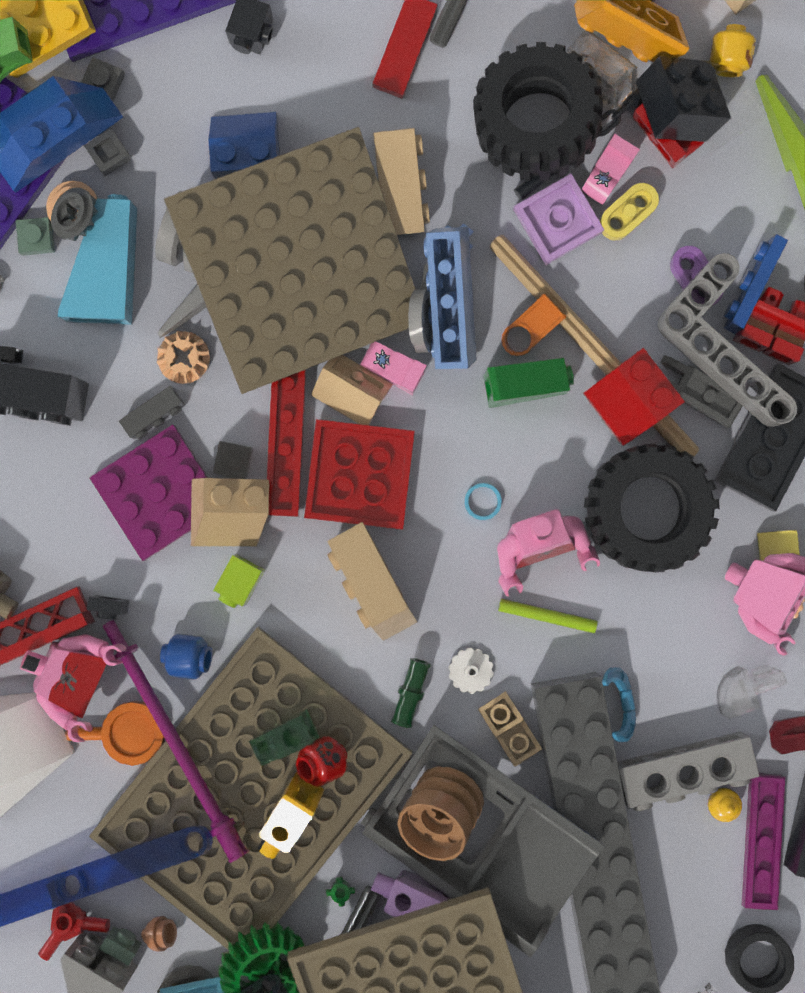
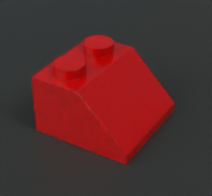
(633, 397)

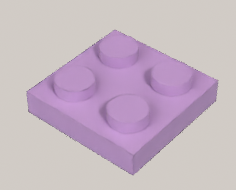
(558, 219)

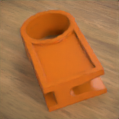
(538, 320)

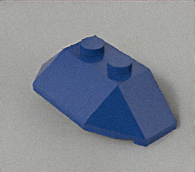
(50, 127)

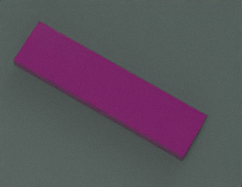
(763, 842)

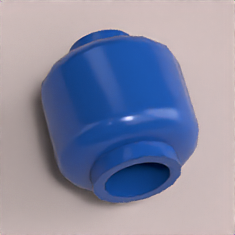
(186, 656)

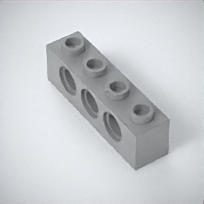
(738, 770)

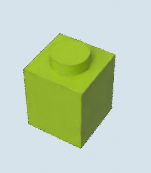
(238, 581)

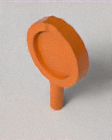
(127, 734)

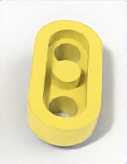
(627, 212)

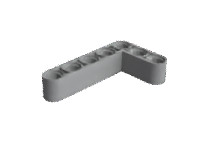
(719, 347)

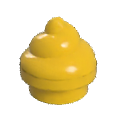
(724, 805)

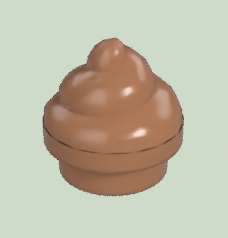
(159, 933)

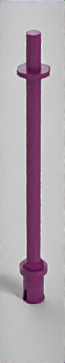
(221, 824)

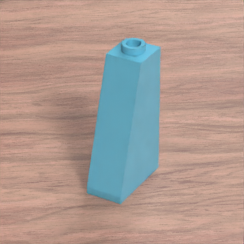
(104, 268)

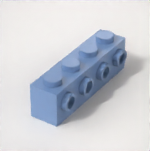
(450, 297)

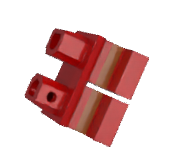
(775, 330)

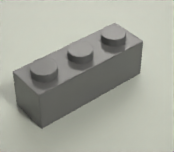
(152, 413)

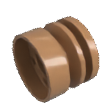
(441, 813)

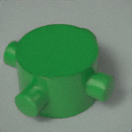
(340, 891)

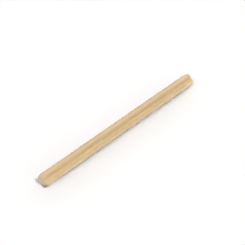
(580, 332)

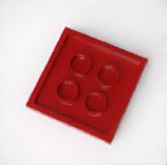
(359, 474)

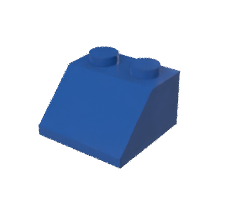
(242, 141)

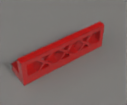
(53, 630)

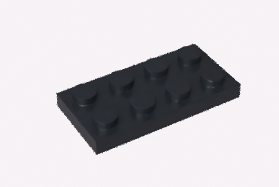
(765, 456)

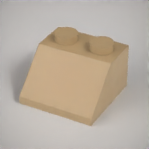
(228, 511)

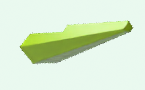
(787, 130)

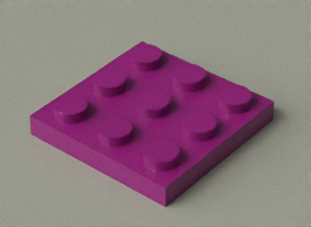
(152, 491)

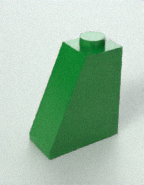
(527, 381)

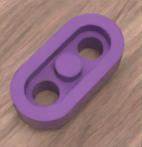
(698, 261)

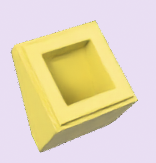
(777, 543)

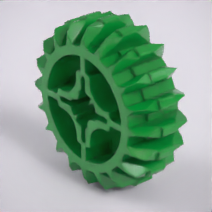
(258, 956)

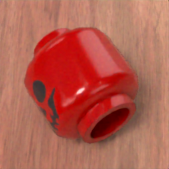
(322, 761)

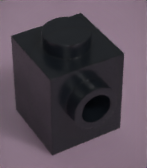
(250, 26)

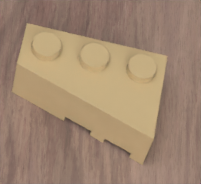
(401, 179)
(370, 582)

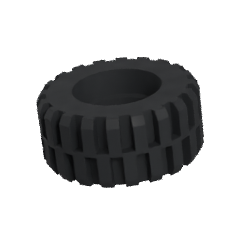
(530, 72)
(694, 500)

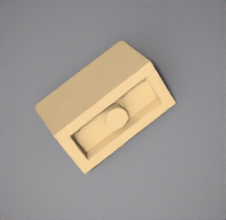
(351, 389)

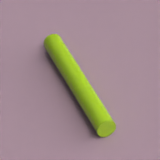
(547, 615)

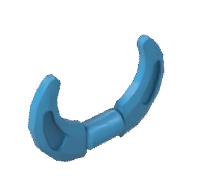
(622, 682)

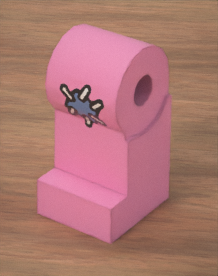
(609, 169)
(394, 367)

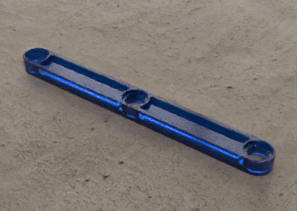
(102, 874)

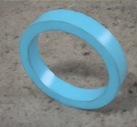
(499, 501)

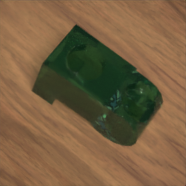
(284, 738)

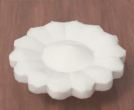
(471, 670)

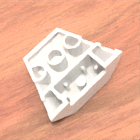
(29, 747)

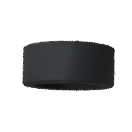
(778, 977)

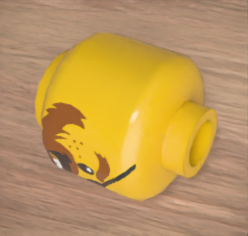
(732, 51)

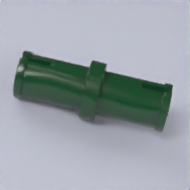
(411, 692)

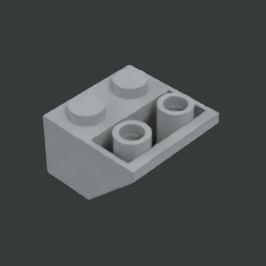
(91, 969)

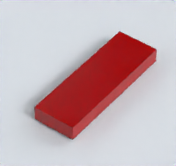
(404, 47)

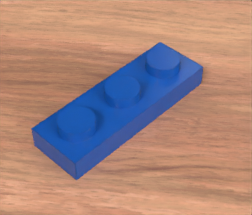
(754, 283)

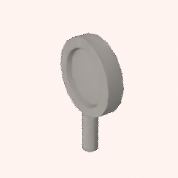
(419, 326)

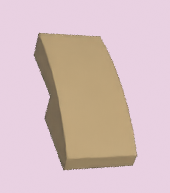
(510, 729)

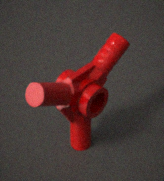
(68, 923)

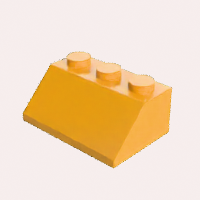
(635, 25)

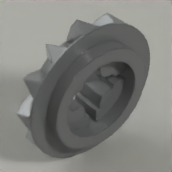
(64, 210)

